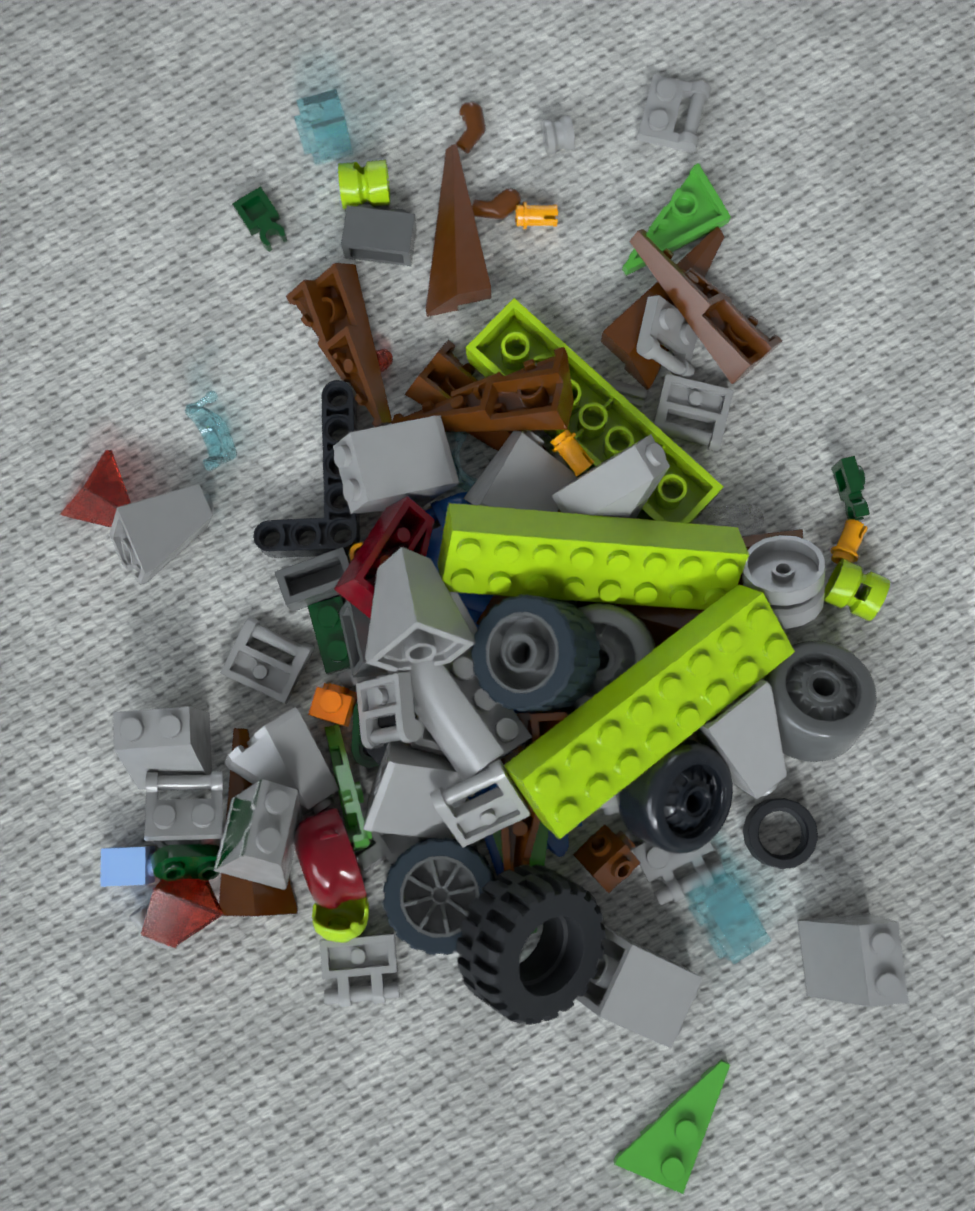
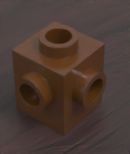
(608, 857)

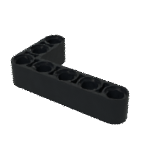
(334, 519)

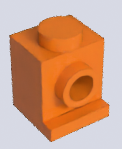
(333, 704)

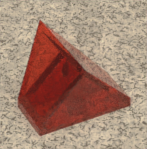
(98, 493)
(180, 910)

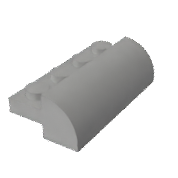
(462, 716)

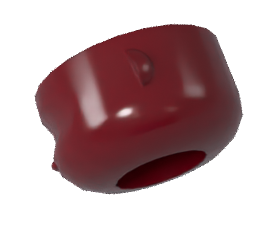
(328, 860)

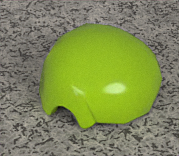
(343, 922)

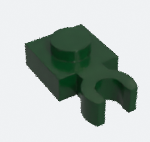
(259, 216)
(850, 484)

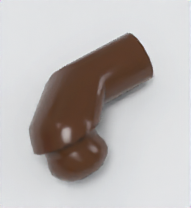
(475, 125)
(499, 207)

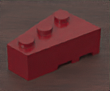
(399, 526)

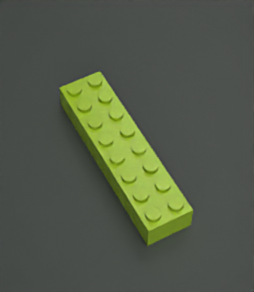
(599, 415)
(588, 557)
(649, 709)

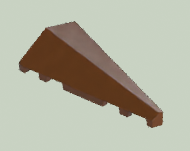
(623, 333)
(442, 377)
(520, 837)
(244, 896)

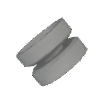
(789, 575)

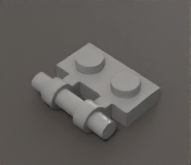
(659, 863)
(360, 957)

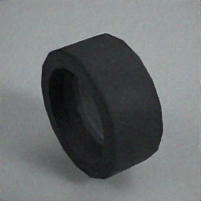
(808, 831)

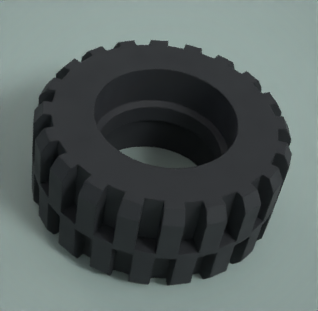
(502, 924)

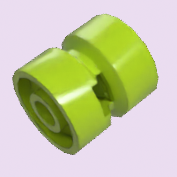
(364, 183)
(844, 584)

